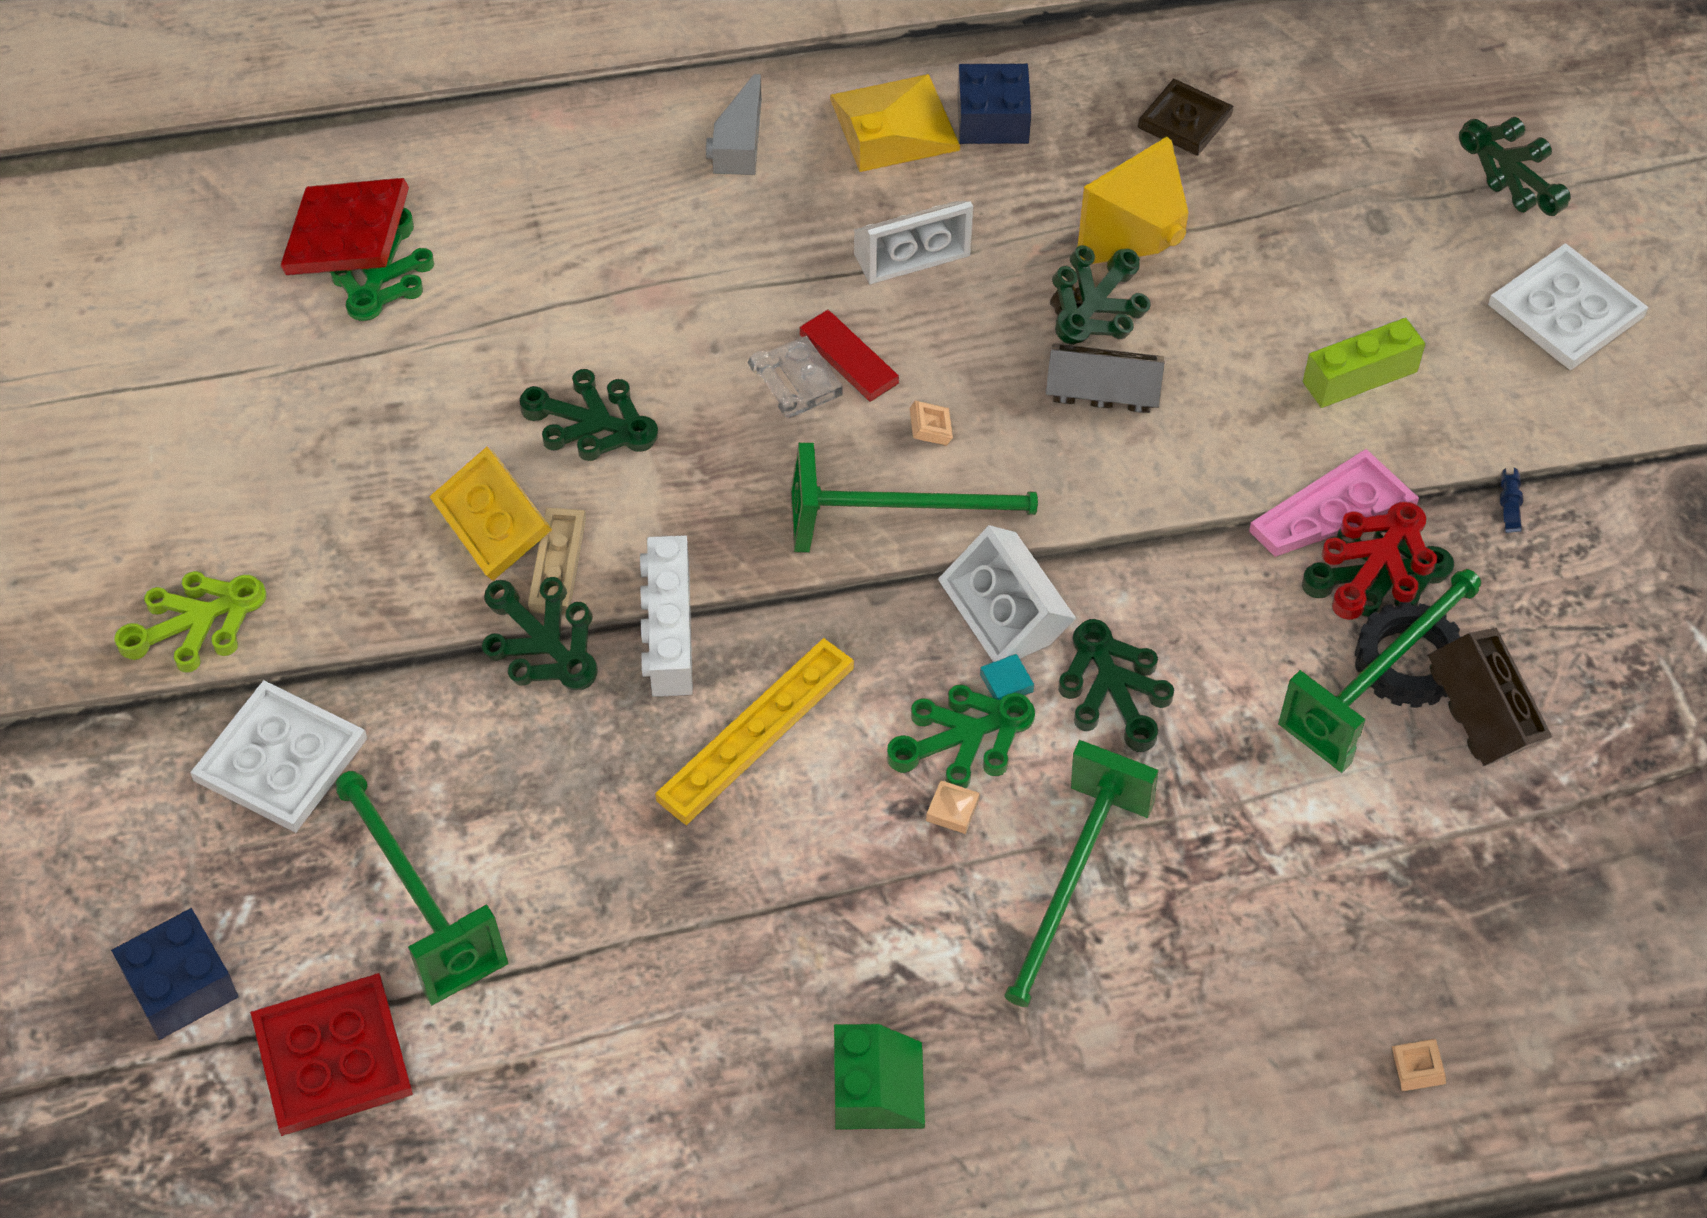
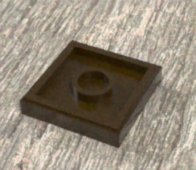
(1185, 116)

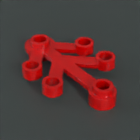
(1380, 552)

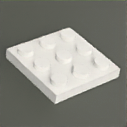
(1568, 306)
(279, 756)

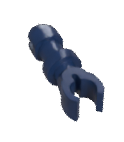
(1511, 499)

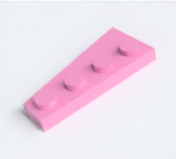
(1318, 509)

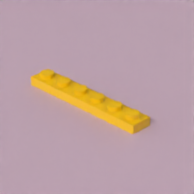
(754, 731)

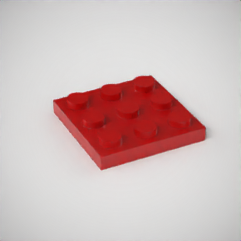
(345, 226)
(330, 1054)

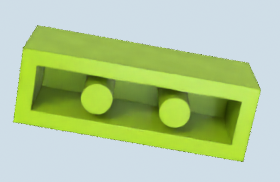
(1363, 362)

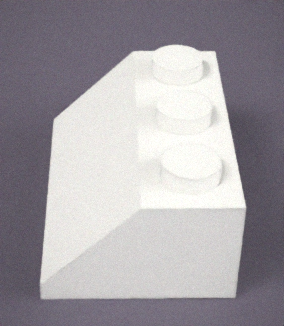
(914, 241)
(1005, 595)

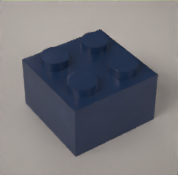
(994, 103)
(175, 973)

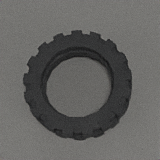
(1393, 684)

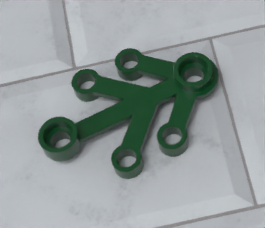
(1481, 138)
(1074, 323)
(537, 405)
(1323, 587)
(544, 638)
(1115, 680)

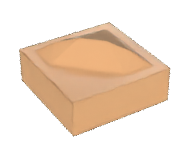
(931, 423)
(952, 807)
(1418, 1065)

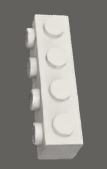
(669, 616)

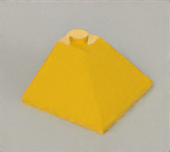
(894, 122)
(1135, 206)

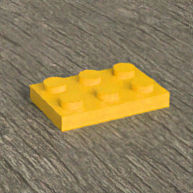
(490, 513)

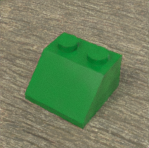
(877, 1078)

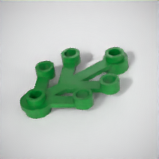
(368, 300)
(964, 731)

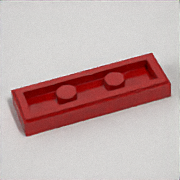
(849, 355)

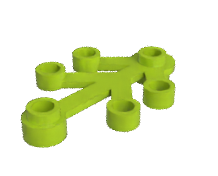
(196, 615)

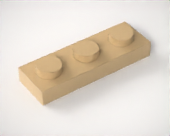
(558, 555)

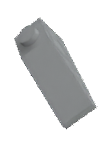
(737, 132)

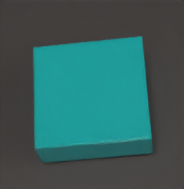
(1006, 677)

